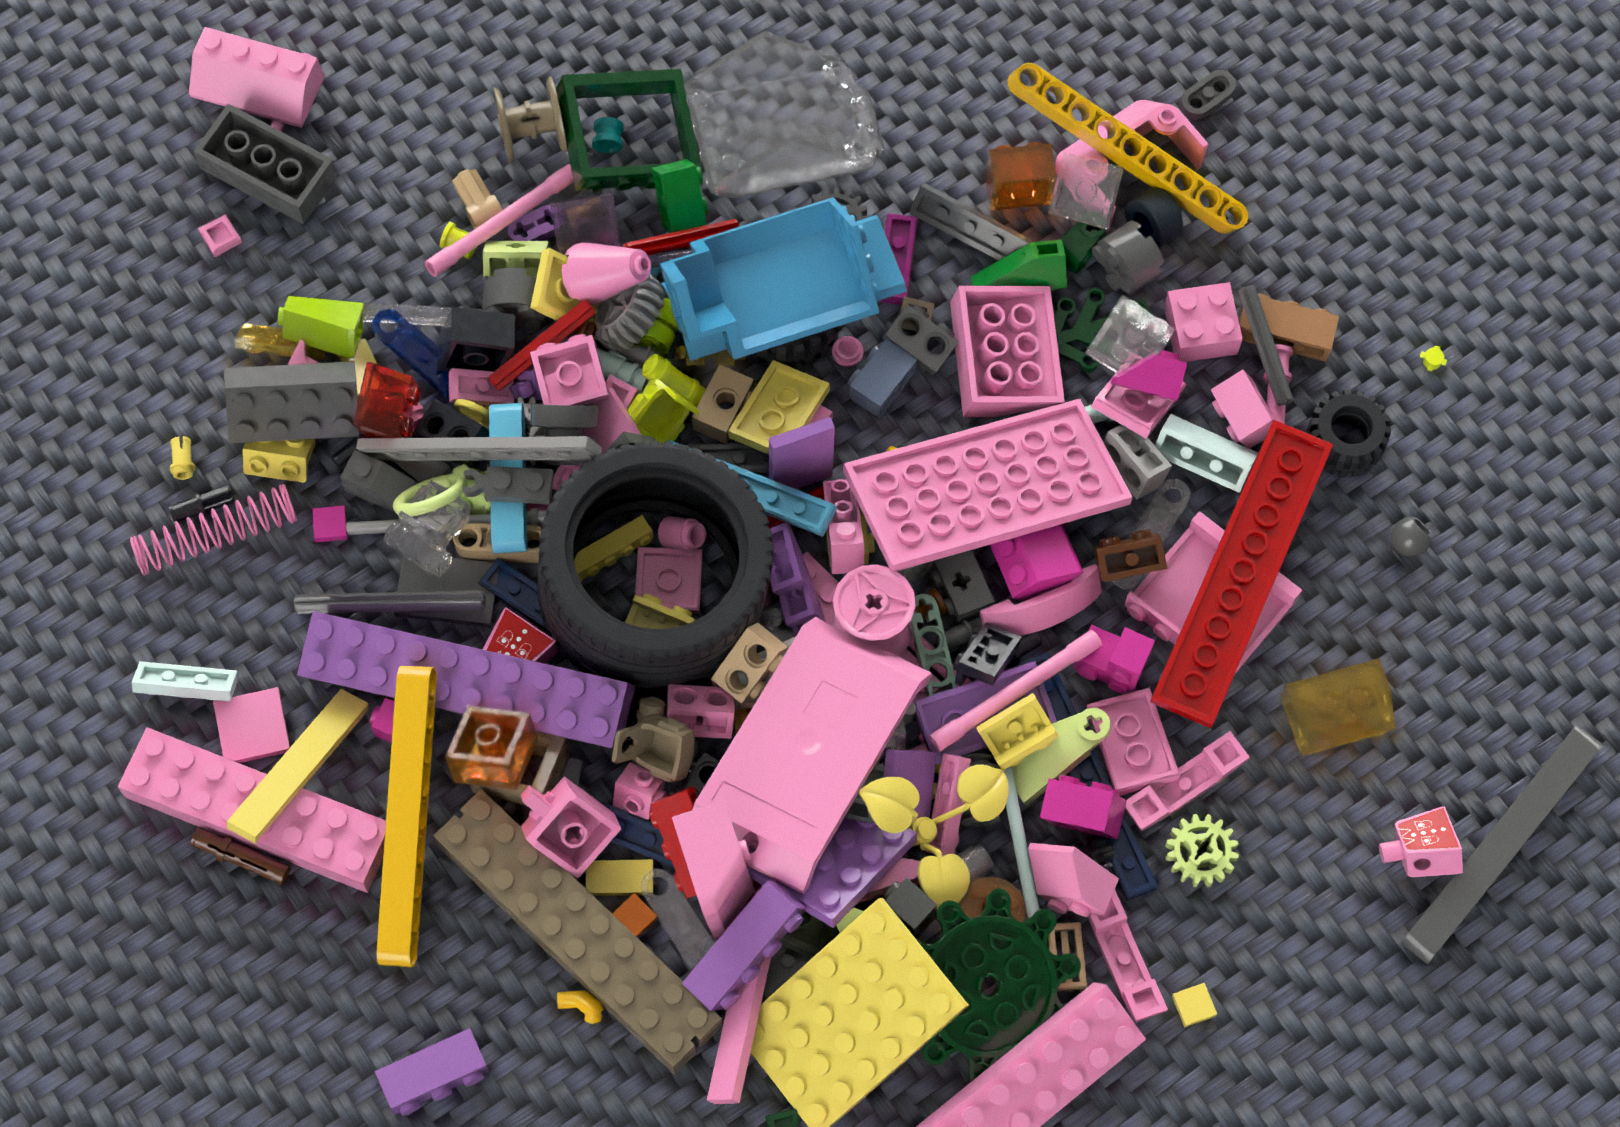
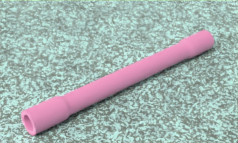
(451, 254)
(959, 727)

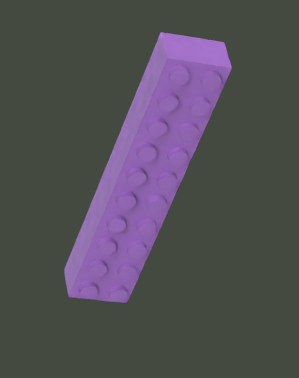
(557, 698)

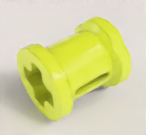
(451, 235)

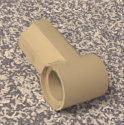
(476, 198)

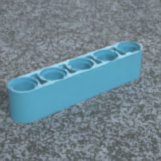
(508, 519)

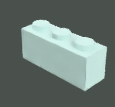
(1205, 453)

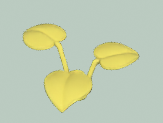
(892, 808)

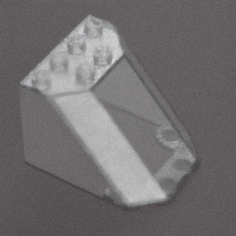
(780, 118)

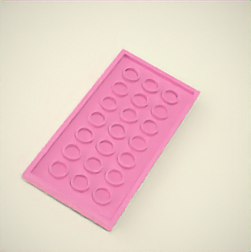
(986, 484)

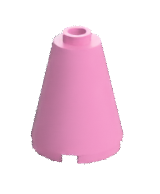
(603, 271)

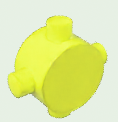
(1433, 358)

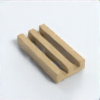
(1069, 985)

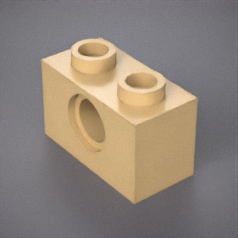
(724, 387)

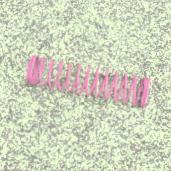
(139, 547)

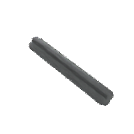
(1265, 345)

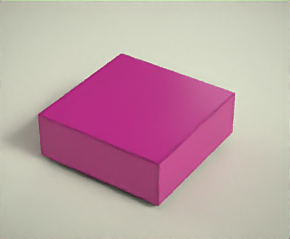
(329, 524)

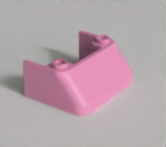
(1142, 118)
(715, 864)

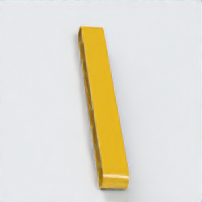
(1114, 150)
(406, 816)

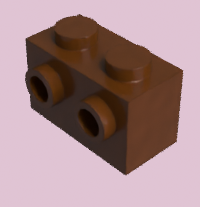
(1130, 556)

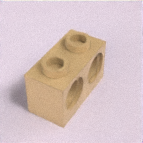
(745, 658)

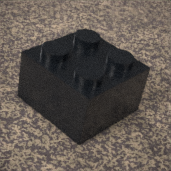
(476, 339)

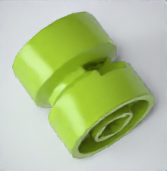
(662, 333)

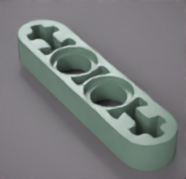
(940, 655)

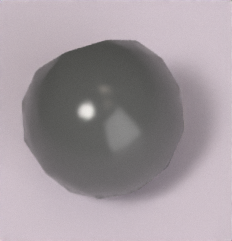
(1411, 537)

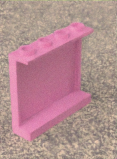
(1169, 593)

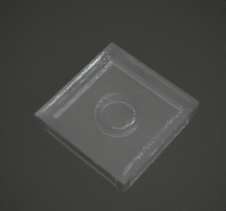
(1086, 190)

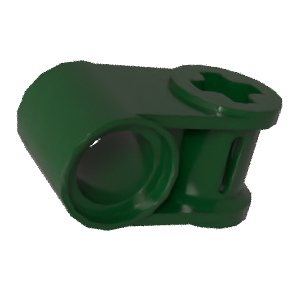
(1079, 244)

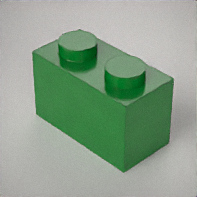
(680, 195)

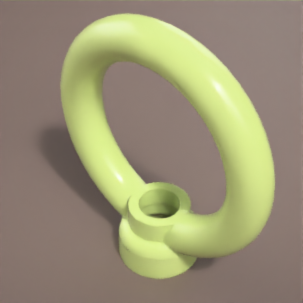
(454, 480)

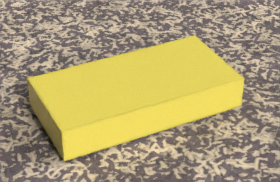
(617, 877)

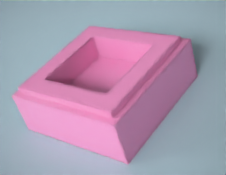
(220, 235)

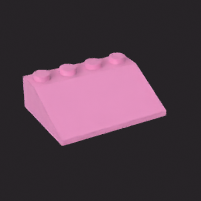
(1006, 349)

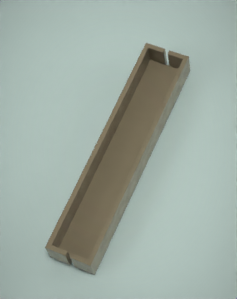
(578, 932)

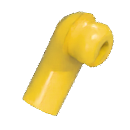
(584, 1002)

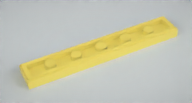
(297, 766)

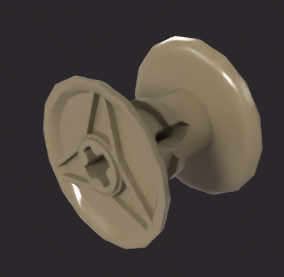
(530, 119)

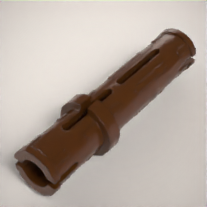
(229, 851)

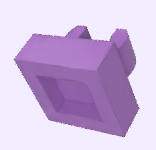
(527, 385)

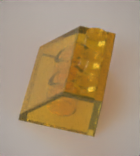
(1339, 707)

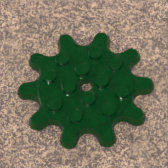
(1023, 973)

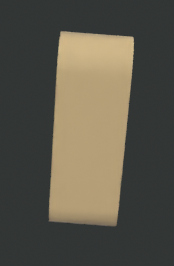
(483, 550)

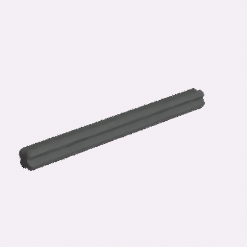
(390, 602)

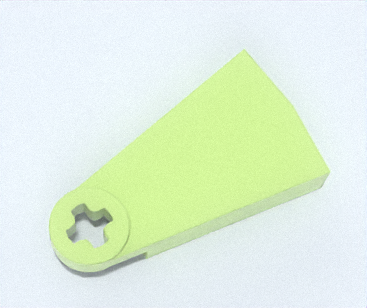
(1061, 755)

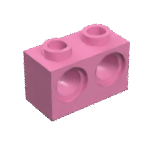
(702, 708)

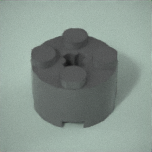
(1128, 258)
(512, 293)

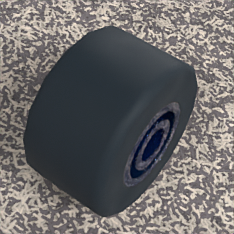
(1156, 214)

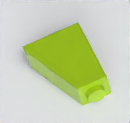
(323, 324)

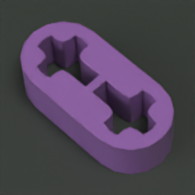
(534, 225)

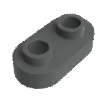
(1206, 96)

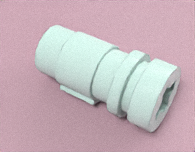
(619, 367)

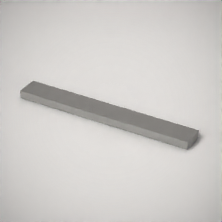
(479, 448)

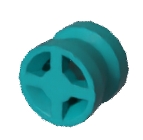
(607, 135)

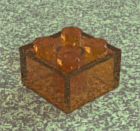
(1020, 176)
(491, 747)

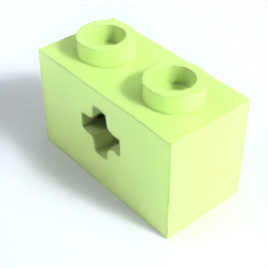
(512, 255)

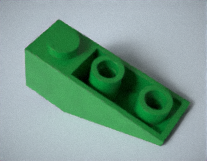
(1031, 265)

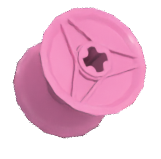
(875, 607)

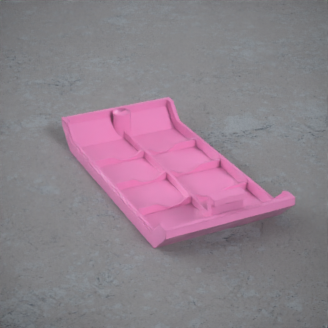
(810, 747)

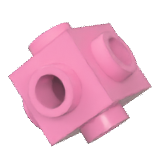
(637, 790)

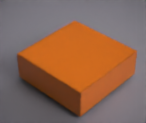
(635, 915)

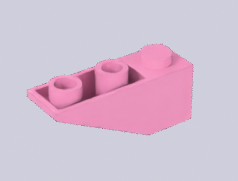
(845, 528)

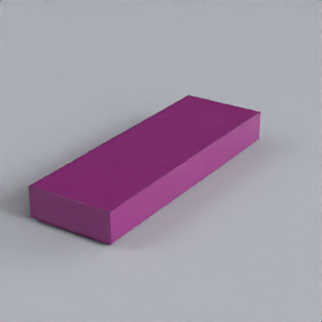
(901, 237)

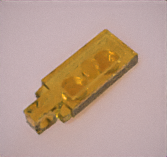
(270, 339)

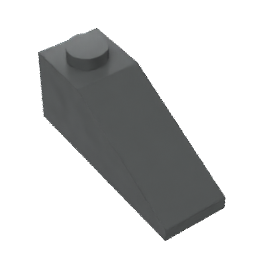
(374, 480)

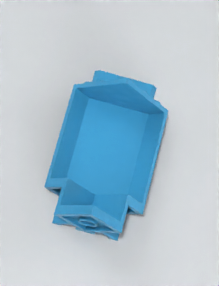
(780, 280)

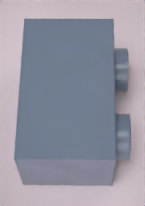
(882, 378)

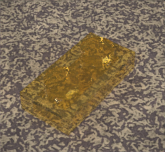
(722, 358)

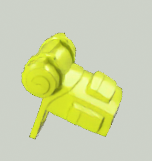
(665, 400)

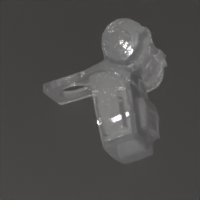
(427, 535)

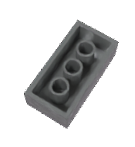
(265, 163)
(291, 402)

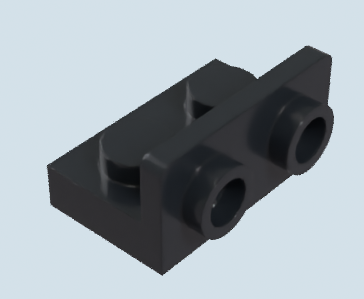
(986, 654)

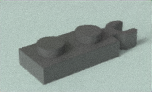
(511, 485)

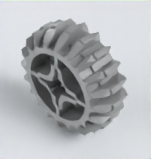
(628, 315)

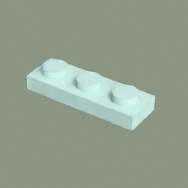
(184, 681)

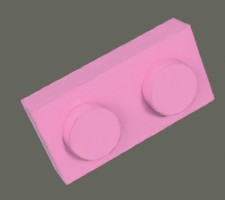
(476, 387)

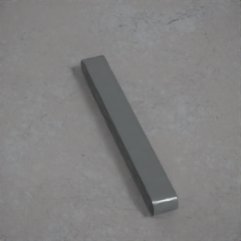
(1501, 844)

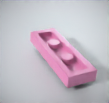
(947, 800)

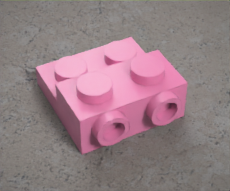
(570, 372)

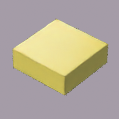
(1194, 1005)

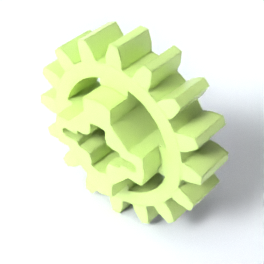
(1211, 858)

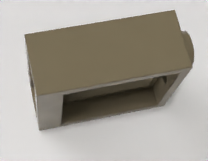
(550, 771)

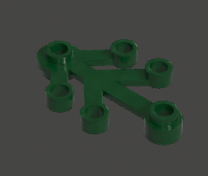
(1083, 330)

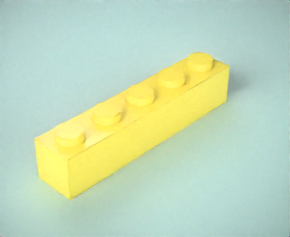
(612, 547)

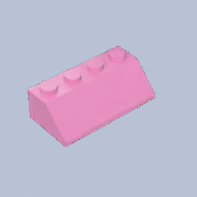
(254, 77)

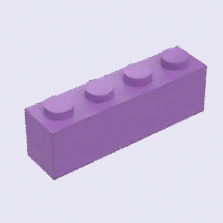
(745, 946)

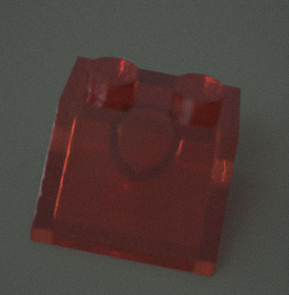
(386, 403)

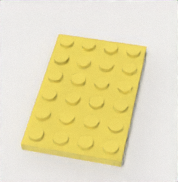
(852, 1016)

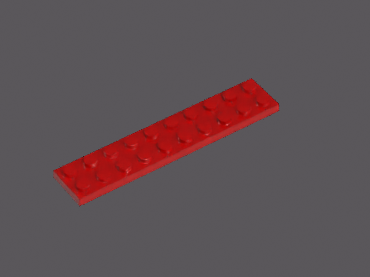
(1241, 574)

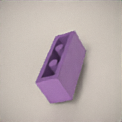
(432, 1072)

